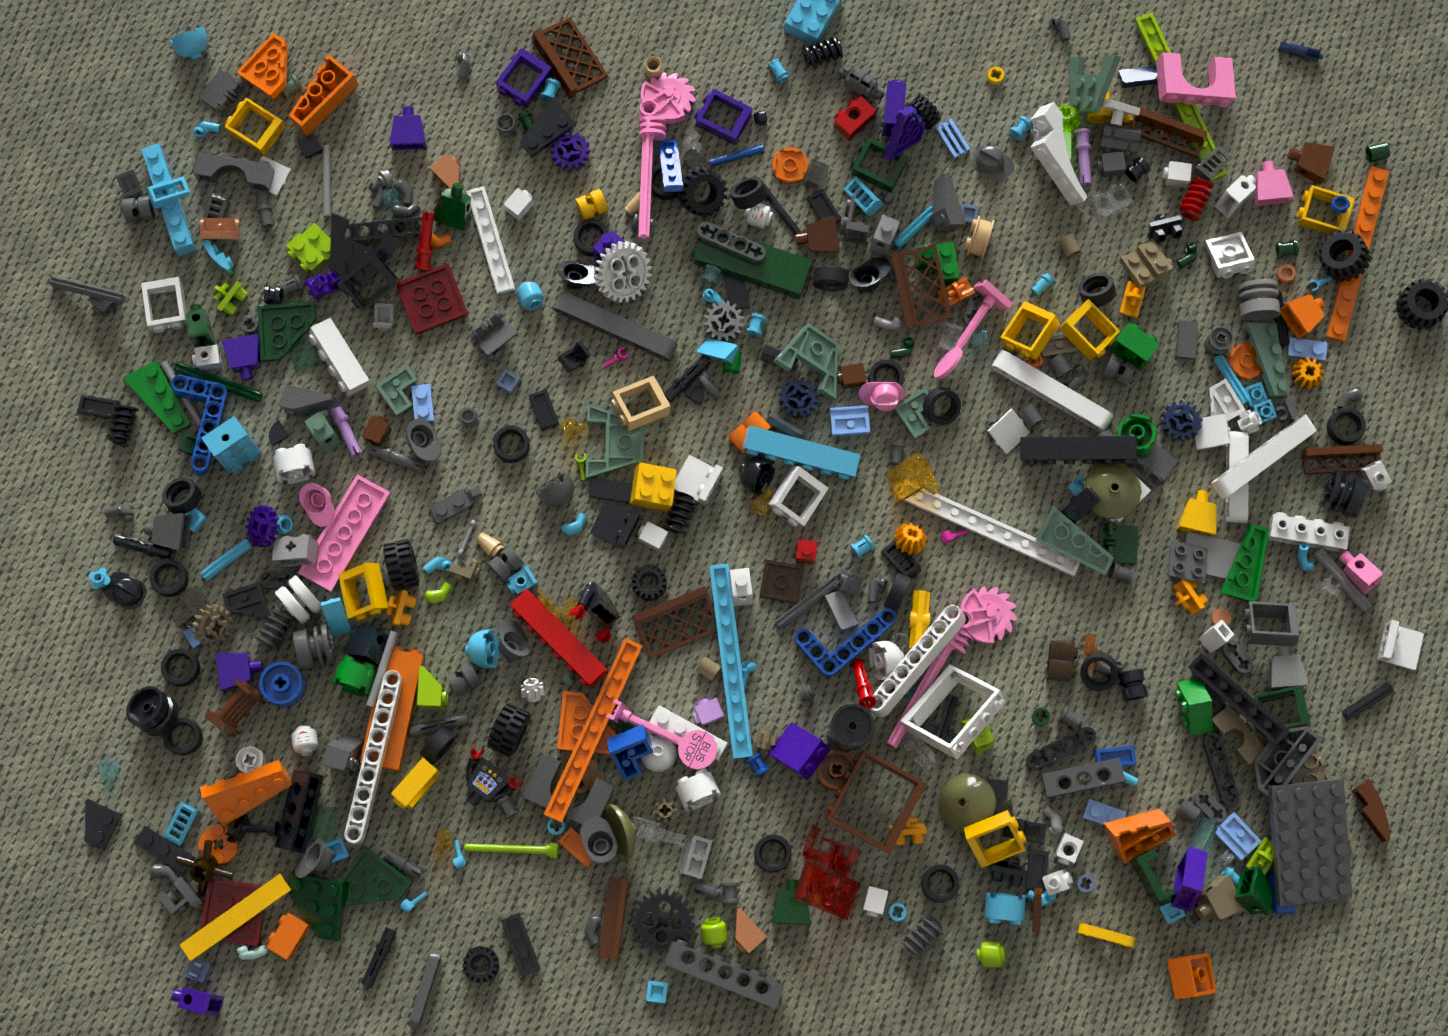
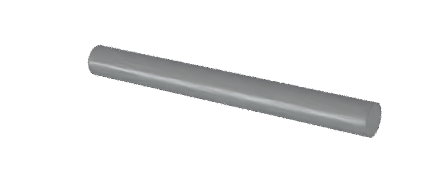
(326, 182)
(188, 404)
(382, 668)

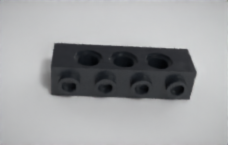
(299, 811)

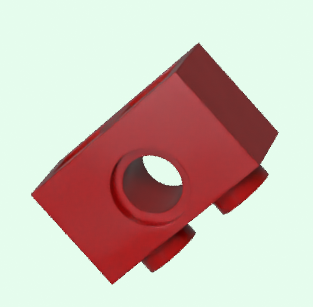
(850, 127)

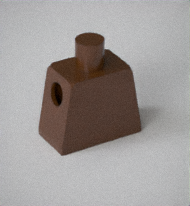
(1312, 160)
(820, 236)

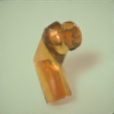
(1089, 645)

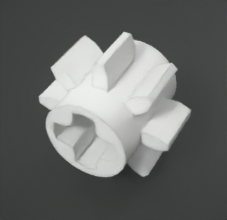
(1249, 421)
(532, 690)

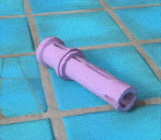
(1083, 147)
(341, 421)

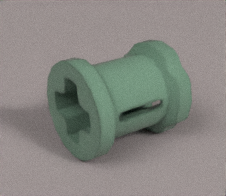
(291, 86)

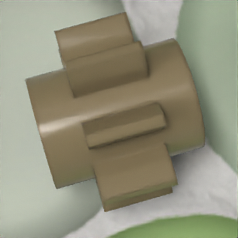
(765, 739)
(669, 814)

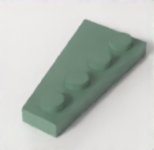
(1268, 349)
(1070, 540)

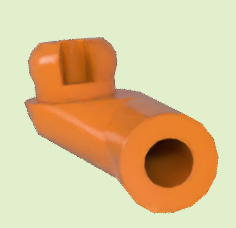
(438, 242)

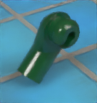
(1190, 255)
(905, 349)

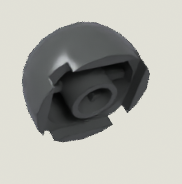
(557, 491)

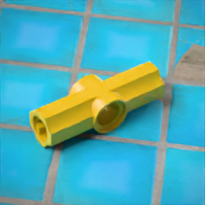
(919, 616)

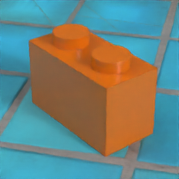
(288, 936)

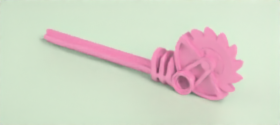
(666, 101)
(986, 616)

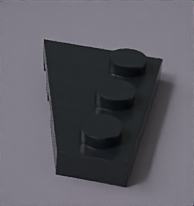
(547, 128)

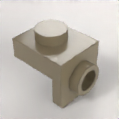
(461, 573)

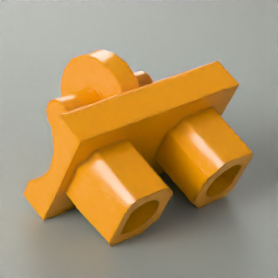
(1132, 300)
(1188, 597)
(398, 616)
(915, 829)

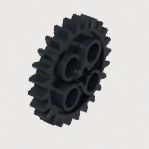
(651, 907)

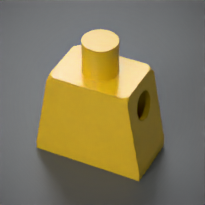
(1199, 515)

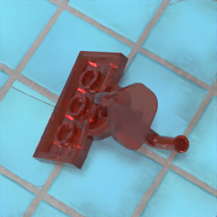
(827, 884)

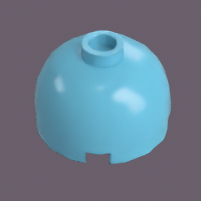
(190, 43)
(483, 649)

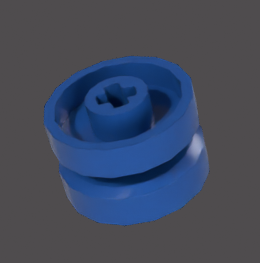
(277, 674)

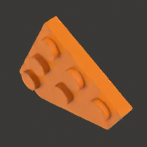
(267, 67)
(573, 716)

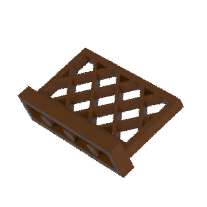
(559, 70)
(905, 289)
(668, 607)

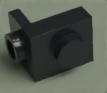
(574, 357)

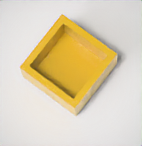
(653, 487)

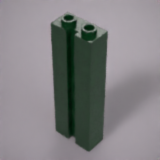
(777, 272)

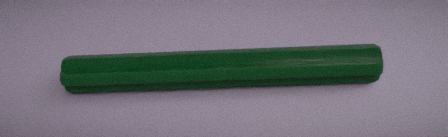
(232, 387)

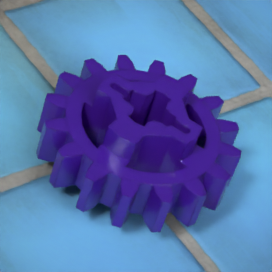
(567, 143)
(262, 526)

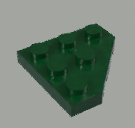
(283, 327)
(373, 880)
(320, 902)

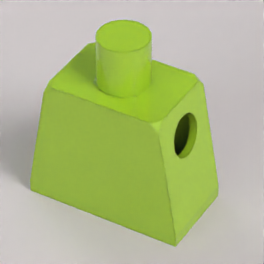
(983, 742)

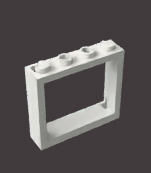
(936, 694)

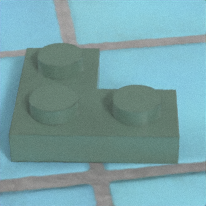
(393, 387)
(910, 414)

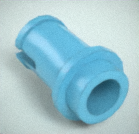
(778, 70)
(1045, 281)
(1234, 877)

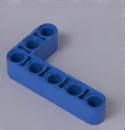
(208, 420)
(847, 646)

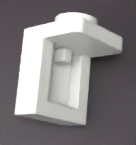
(1057, 881)

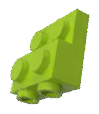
(310, 248)

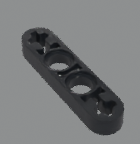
(1061, 750)
(1223, 768)

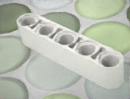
(1238, 501)

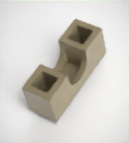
(1250, 745)

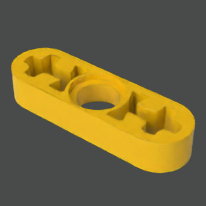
(1109, 936)

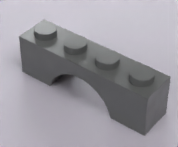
(211, 167)

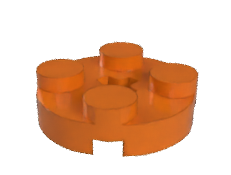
(218, 832)

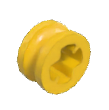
(997, 70)

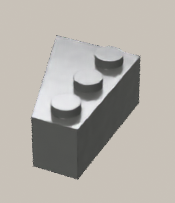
(343, 754)

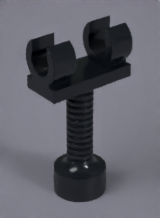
(243, 825)

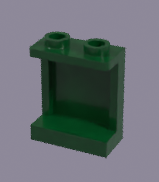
(1149, 880)

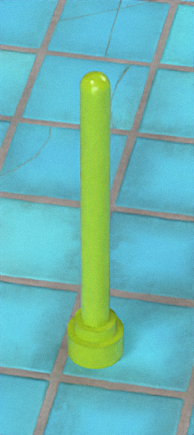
(550, 850)

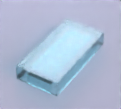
(1203, 834)

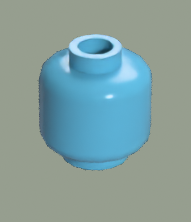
(530, 295)

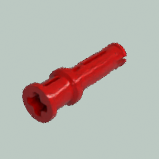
(425, 250)
(864, 688)

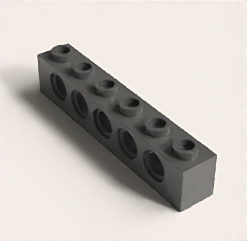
(769, 997)

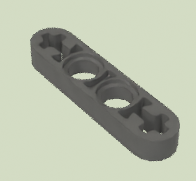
(730, 244)
(425, 989)

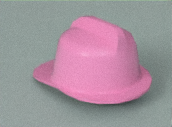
(882, 395)
(317, 504)

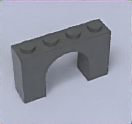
(541, 790)

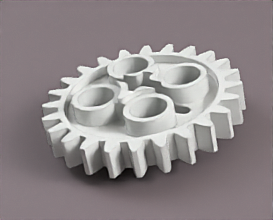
(623, 271)

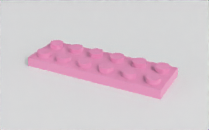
(346, 532)

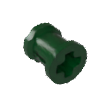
(1287, 248)

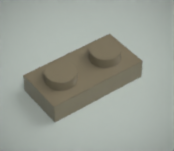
(1058, 345)

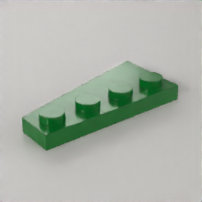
(157, 393)
(1247, 567)

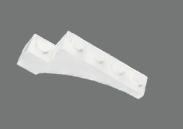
(1052, 152)

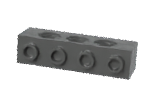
(1112, 766)

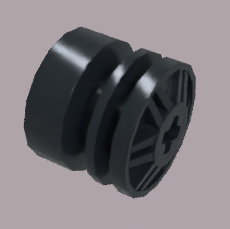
(1341, 492)

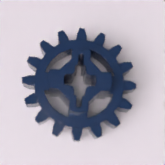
(791, 397)
(1188, 422)

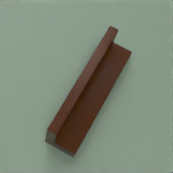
(1172, 126)
(1339, 452)
(613, 918)

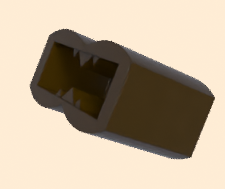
(1060, 660)

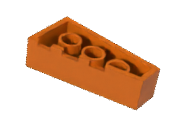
(323, 95)
(242, 793)

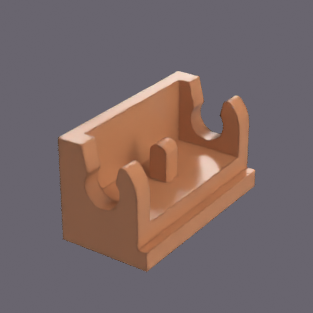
(219, 228)

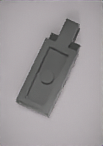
(454, 504)

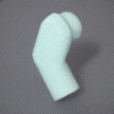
(252, 954)

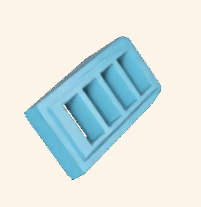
(165, 186)
(871, 205)
(187, 827)

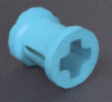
(550, 89)
(1021, 128)
(756, 325)
(862, 546)

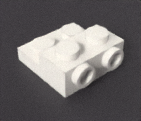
(1230, 255)

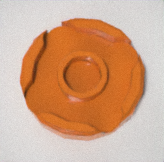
(790, 171)
(1243, 362)

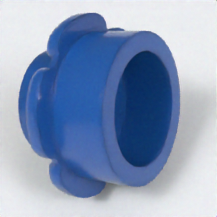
(1340, 200)

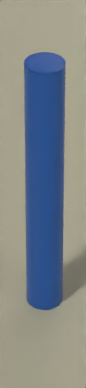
(737, 155)

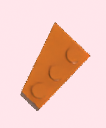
(1138, 833)

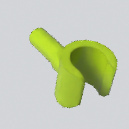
(581, 463)

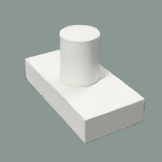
(1119, 110)

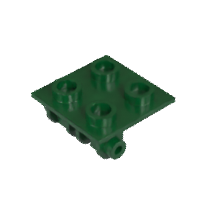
(1120, 542)

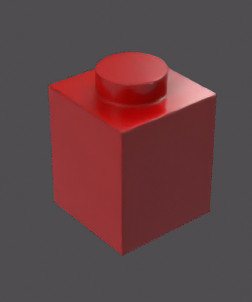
(806, 551)

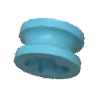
(552, 831)
(891, 909)

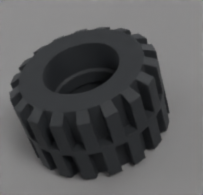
(714, 198)
(1352, 266)
(1415, 316)
(401, 564)
(508, 730)

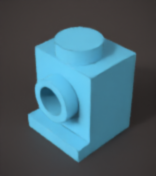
(529, 583)

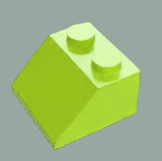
(430, 693)

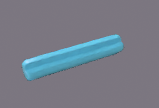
(913, 228)
(1229, 375)
(226, 559)

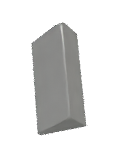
(840, 610)

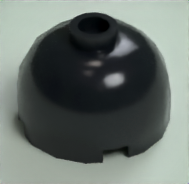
(758, 471)

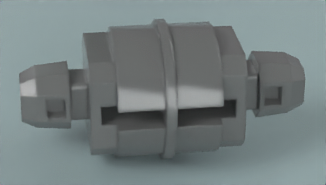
(859, 82)

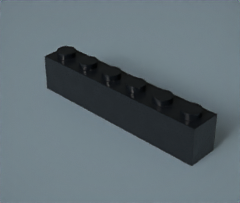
(1079, 449)
(1240, 700)

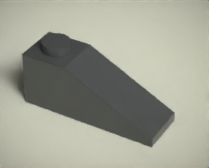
(946, 206)
(305, 402)

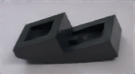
(1033, 831)

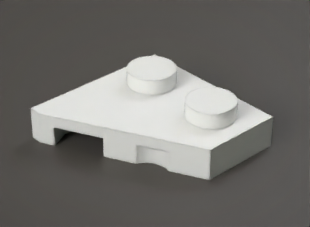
(1224, 400)

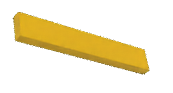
(235, 917)

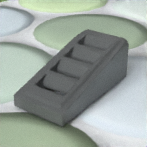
(1203, 173)
(211, 205)

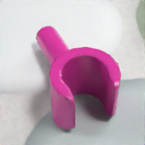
(618, 357)
(948, 537)

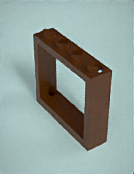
(904, 814)

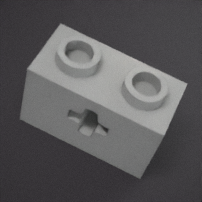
(295, 551)

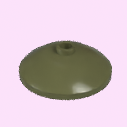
(1114, 503)
(979, 801)
(623, 831)

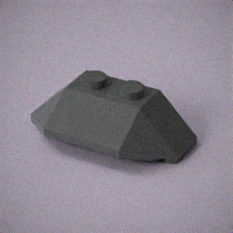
(1280, 765)

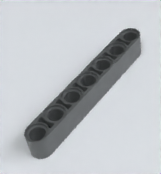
(615, 325)

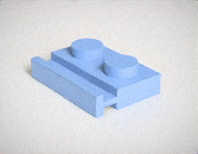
(849, 420)
(1237, 836)

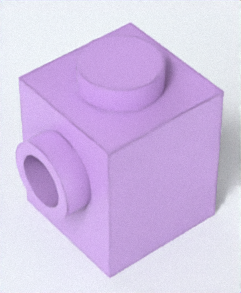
(707, 711)

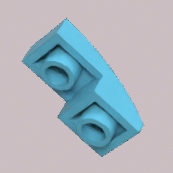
(219, 258)
(1260, 402)
(336, 616)

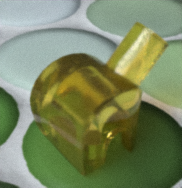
(573, 426)
(760, 504)
(441, 843)

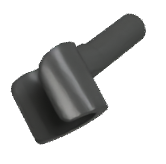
(887, 199)

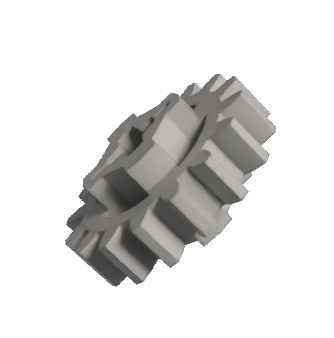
(715, 319)

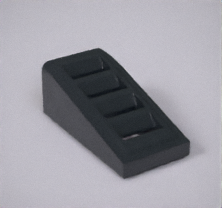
(912, 572)

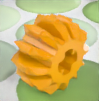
(1305, 366)
(910, 538)

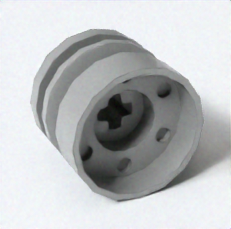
(1259, 300)

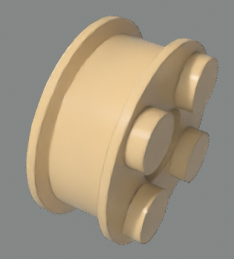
(980, 238)

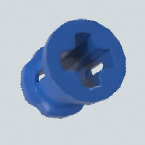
(752, 761)

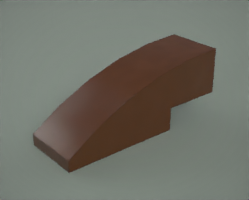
(1372, 809)

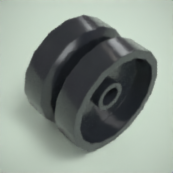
(152, 711)
(840, 730)

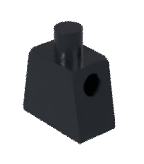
(367, 642)

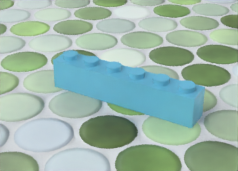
(172, 212)
(801, 452)

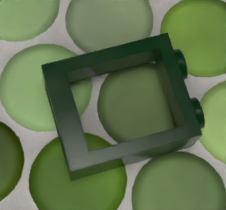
(887, 185)
(1284, 693)

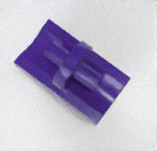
(323, 285)

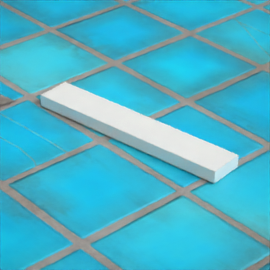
(491, 241)

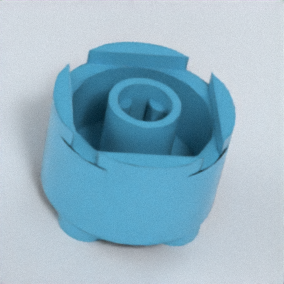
(1005, 907)

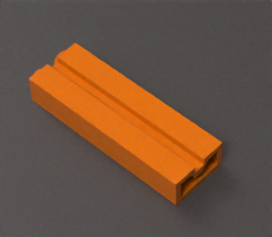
(407, 666)

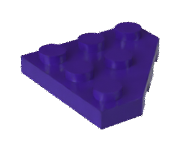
(905, 133)

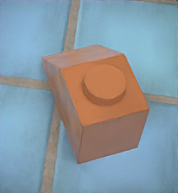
(447, 171)
(747, 933)

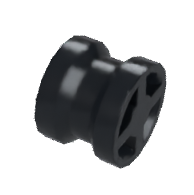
(273, 294)

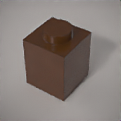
(852, 376)
(376, 430)

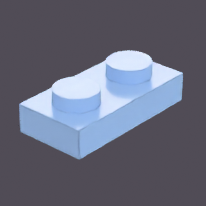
(1305, 348)
(423, 402)
(1101, 813)

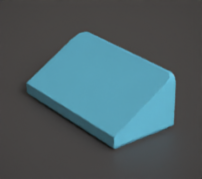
(718, 350)

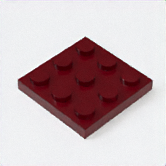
(432, 299)
(222, 896)

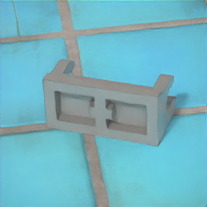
(695, 857)

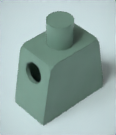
(322, 431)

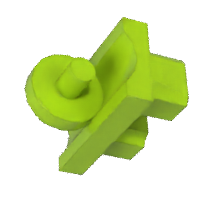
(236, 291)
(1262, 856)

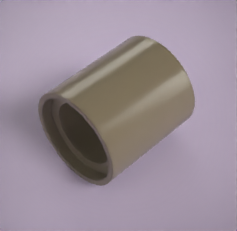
(1069, 246)
(708, 668)

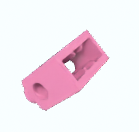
(1271, 186)
(1361, 572)

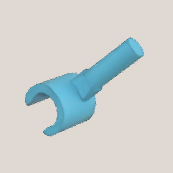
(1318, 283)
(746, 668)
(459, 861)
(407, 906)

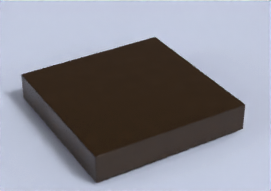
(781, 581)

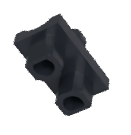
(1165, 226)
(1016, 871)

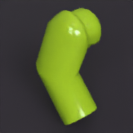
(439, 595)

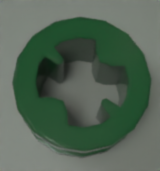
(1044, 721)

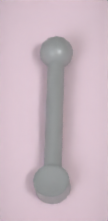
(473, 523)

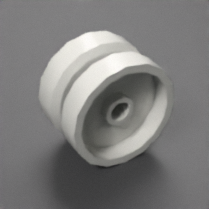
(298, 600)

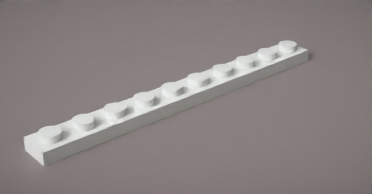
(993, 530)

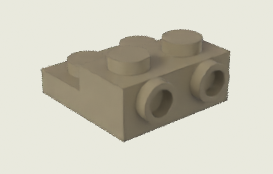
(1147, 264)

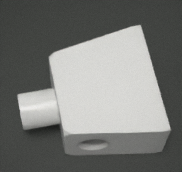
(1238, 191)
(741, 587)

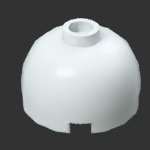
(885, 657)
(663, 755)

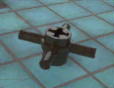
(204, 868)

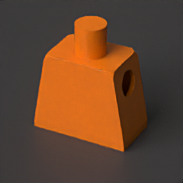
(1303, 314)

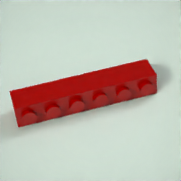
(559, 638)

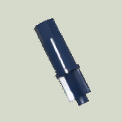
(1301, 51)

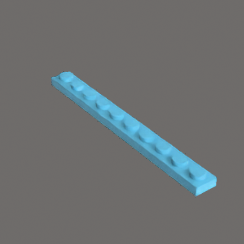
(730, 661)

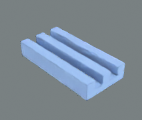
(945, 126)

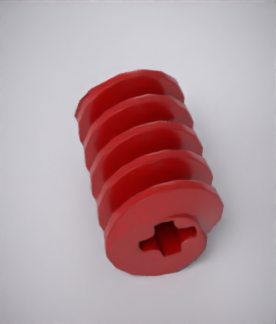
(1195, 199)

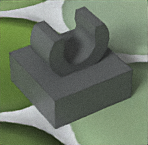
(1289, 410)

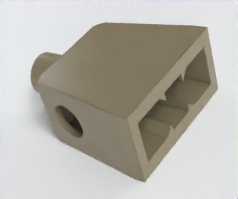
(1219, 899)

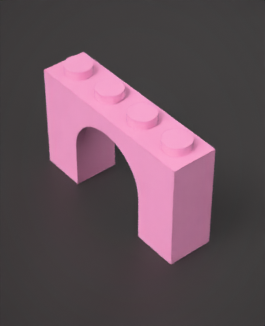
(1175, 88)

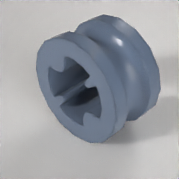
(1090, 886)

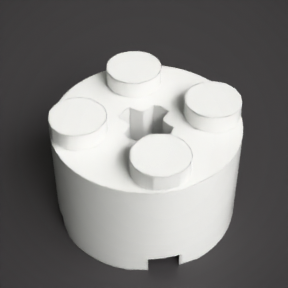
(293, 464)
(697, 790)

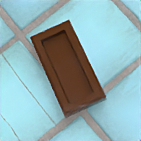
(1037, 910)

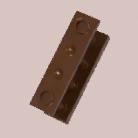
(235, 708)

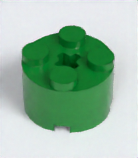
(1139, 425)
(355, 677)

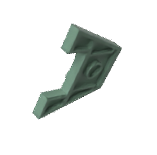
(1090, 90)
(815, 351)
(622, 446)

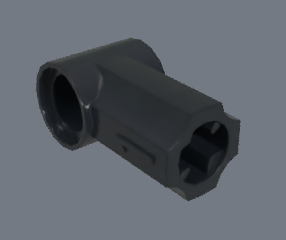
(770, 353)

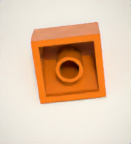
(1191, 976)

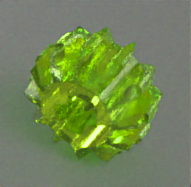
(1071, 116)

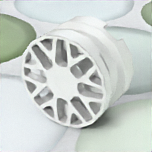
(249, 758)

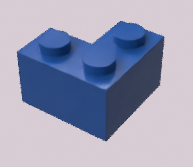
(628, 749)

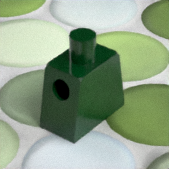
(454, 208)
(199, 327)
(1254, 891)
(788, 909)

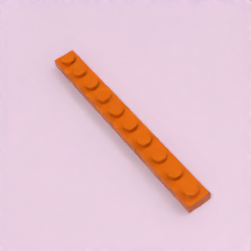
(1365, 227)
(592, 731)

